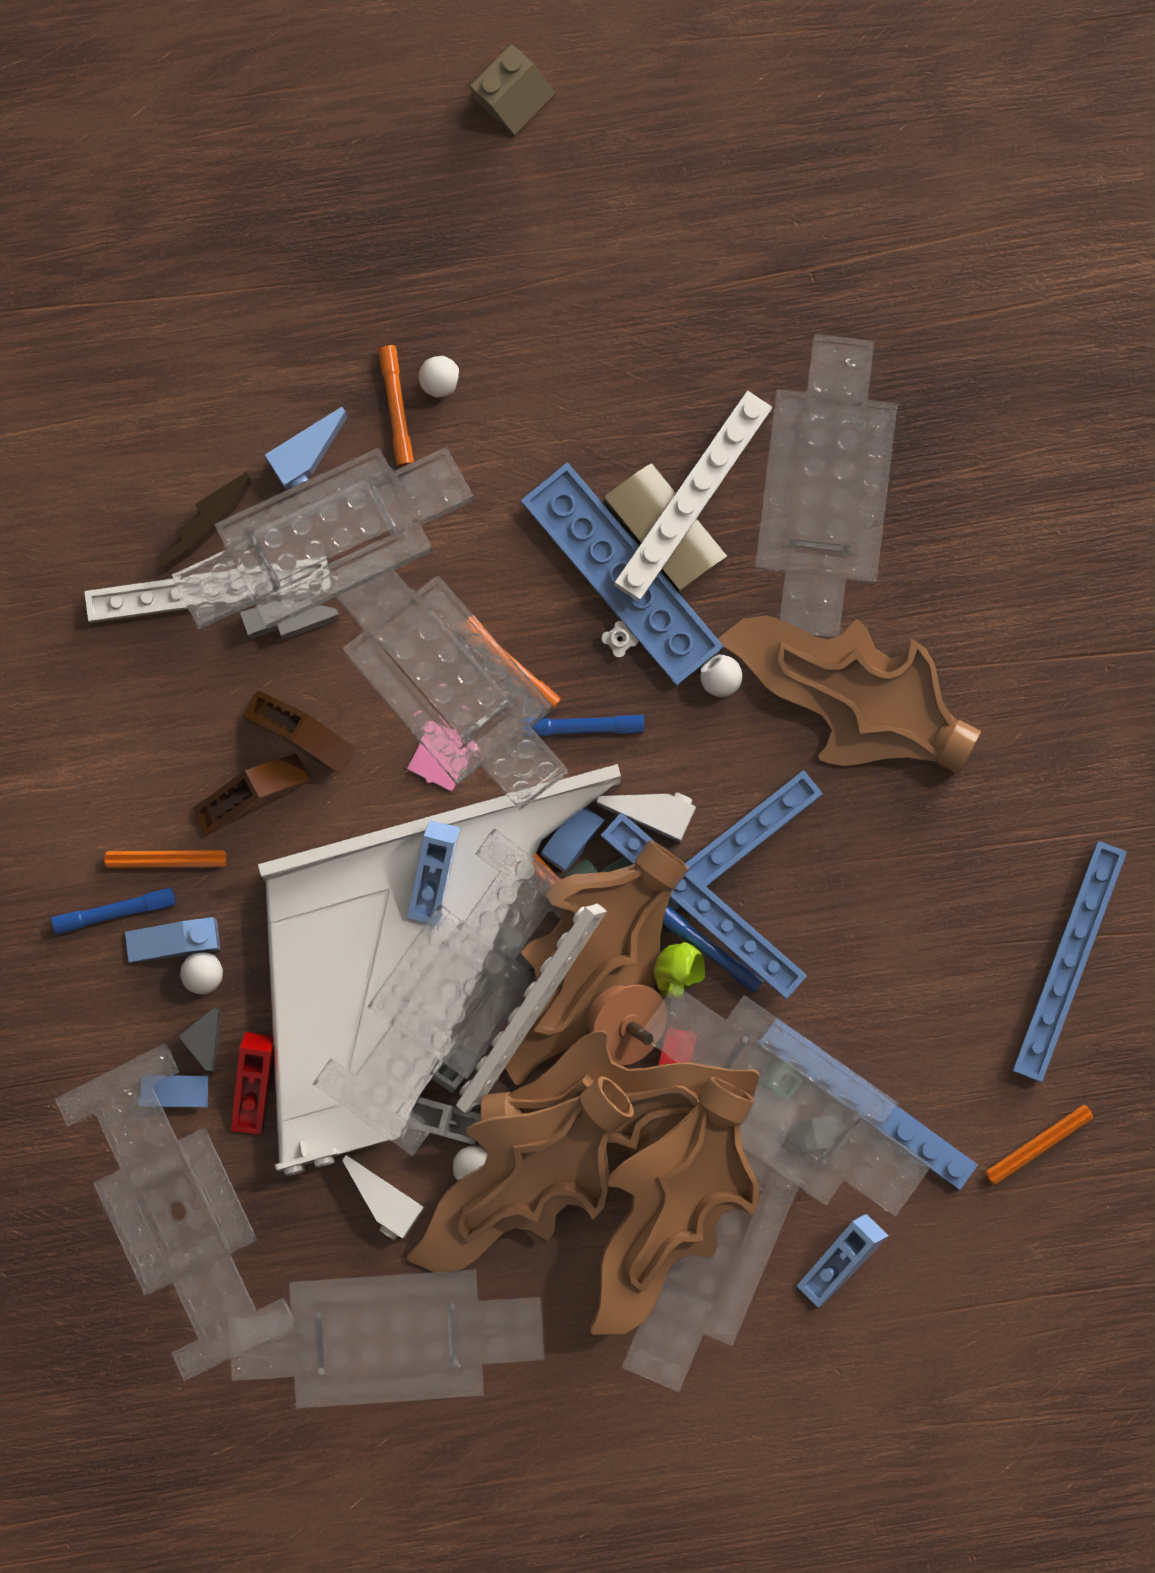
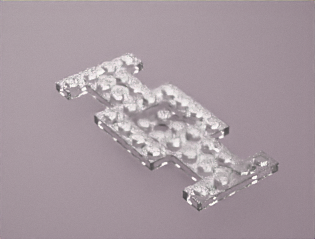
(427, 1024)
(167, 1172)

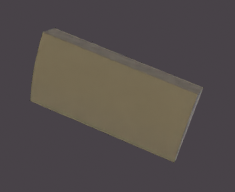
(640, 504)

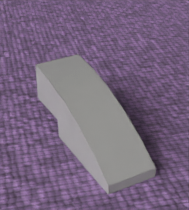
(292, 627)
(445, 1120)

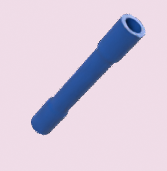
(619, 724)
(80, 919)
(737, 969)

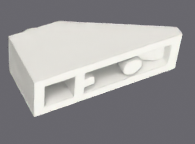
(657, 812)
(387, 1204)

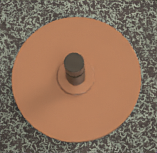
(623, 1015)

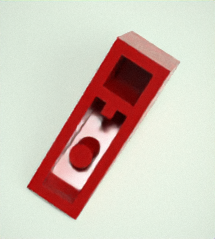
(252, 1083)

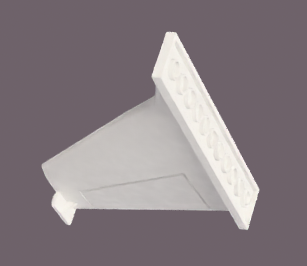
(342, 930)

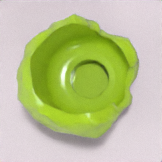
(678, 966)

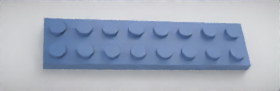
(600, 553)

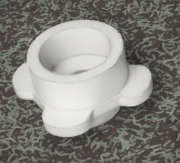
(619, 648)

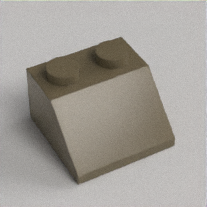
(512, 90)

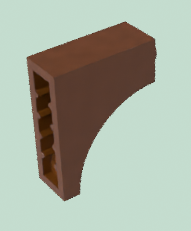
(299, 731)
(249, 791)

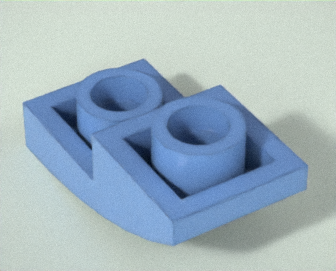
(571, 838)
(183, 1091)

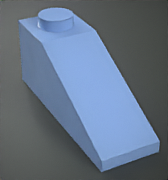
(301, 454)
(433, 870)
(173, 940)
(842, 1259)

